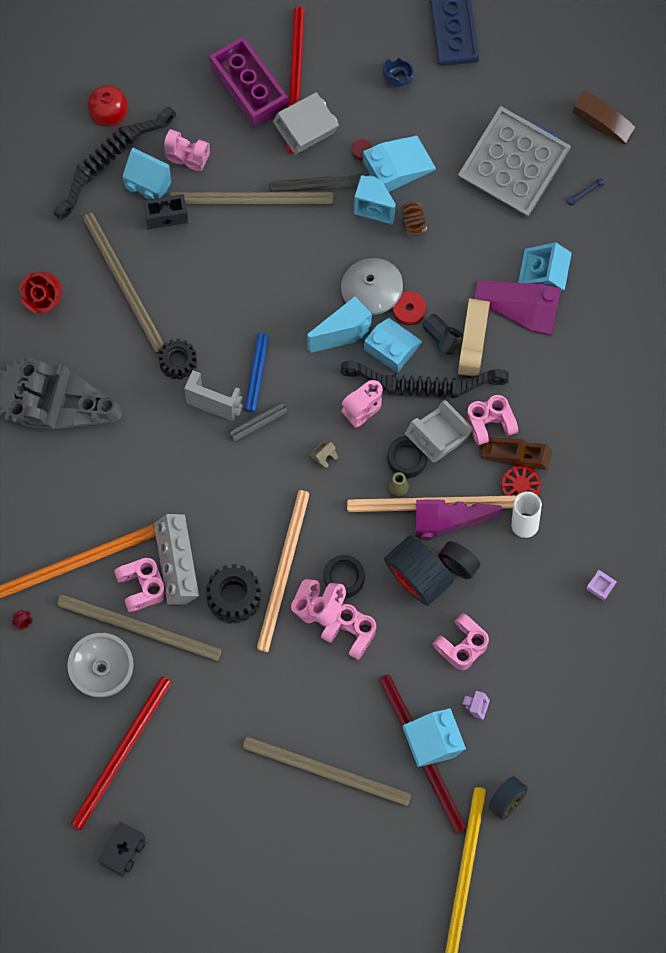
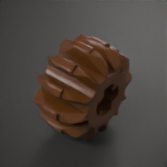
(413, 218)

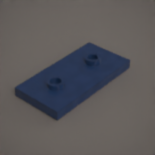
(454, 31)

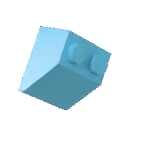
(146, 175)
(374, 200)
(545, 265)
(391, 344)
(434, 738)

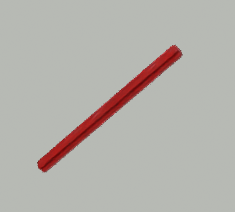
(296, 59)
(121, 753)

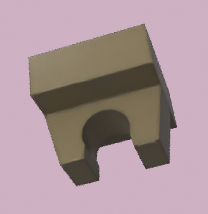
(323, 450)

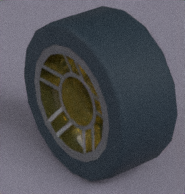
(507, 797)

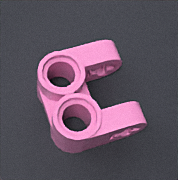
(182, 151)
(359, 404)
(489, 415)
(134, 570)
(319, 609)
(358, 619)
(472, 631)

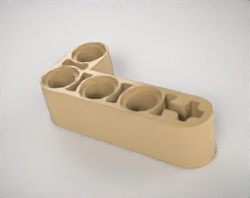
(473, 337)

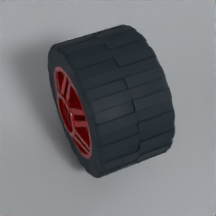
(418, 570)

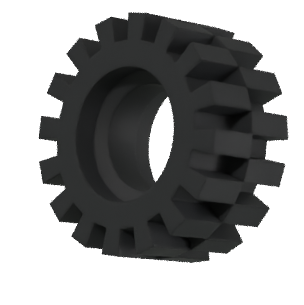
(175, 347)

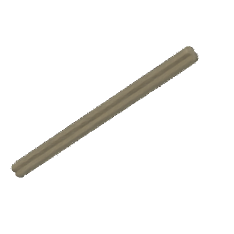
(256, 197)
(123, 281)
(139, 627)
(327, 771)

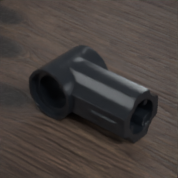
(446, 336)

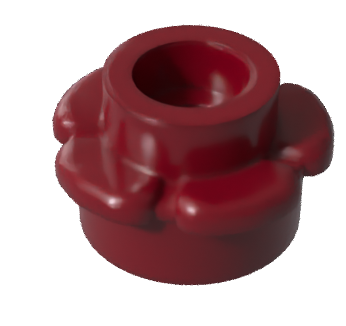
(22, 619)

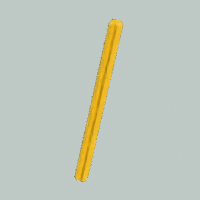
(465, 870)

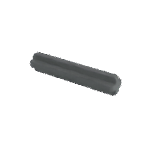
(258, 421)

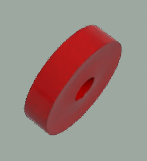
(410, 317)

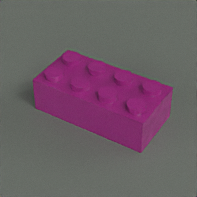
(248, 81)

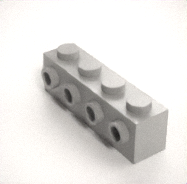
(176, 559)

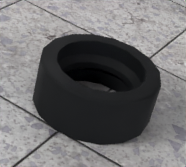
(395, 468)
(345, 560)
(459, 560)

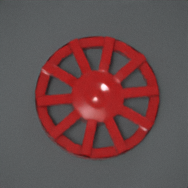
(520, 483)

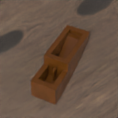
(603, 117)
(517, 453)

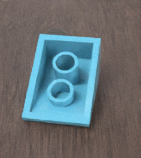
(398, 162)
(341, 328)

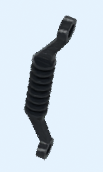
(127, 134)
(456, 388)

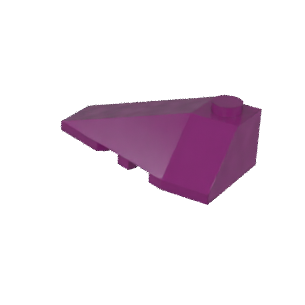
(522, 302)
(436, 518)

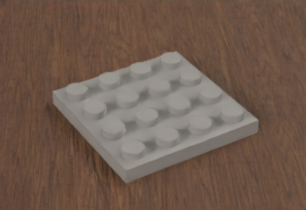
(514, 161)

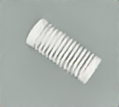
(526, 504)

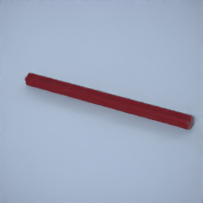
(430, 770)

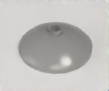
(378, 294)
(98, 651)

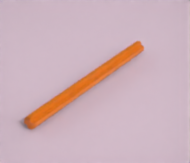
(77, 561)

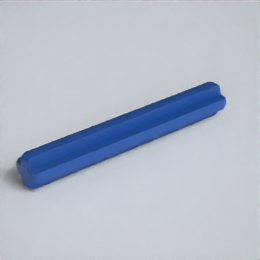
(256, 372)

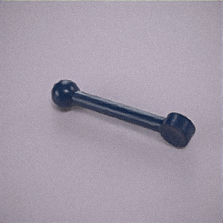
(572, 199)

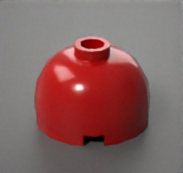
(107, 106)
(40, 291)

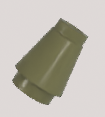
(397, 488)

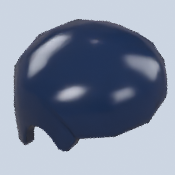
(398, 72)

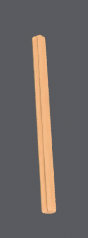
(409, 504)
(283, 571)

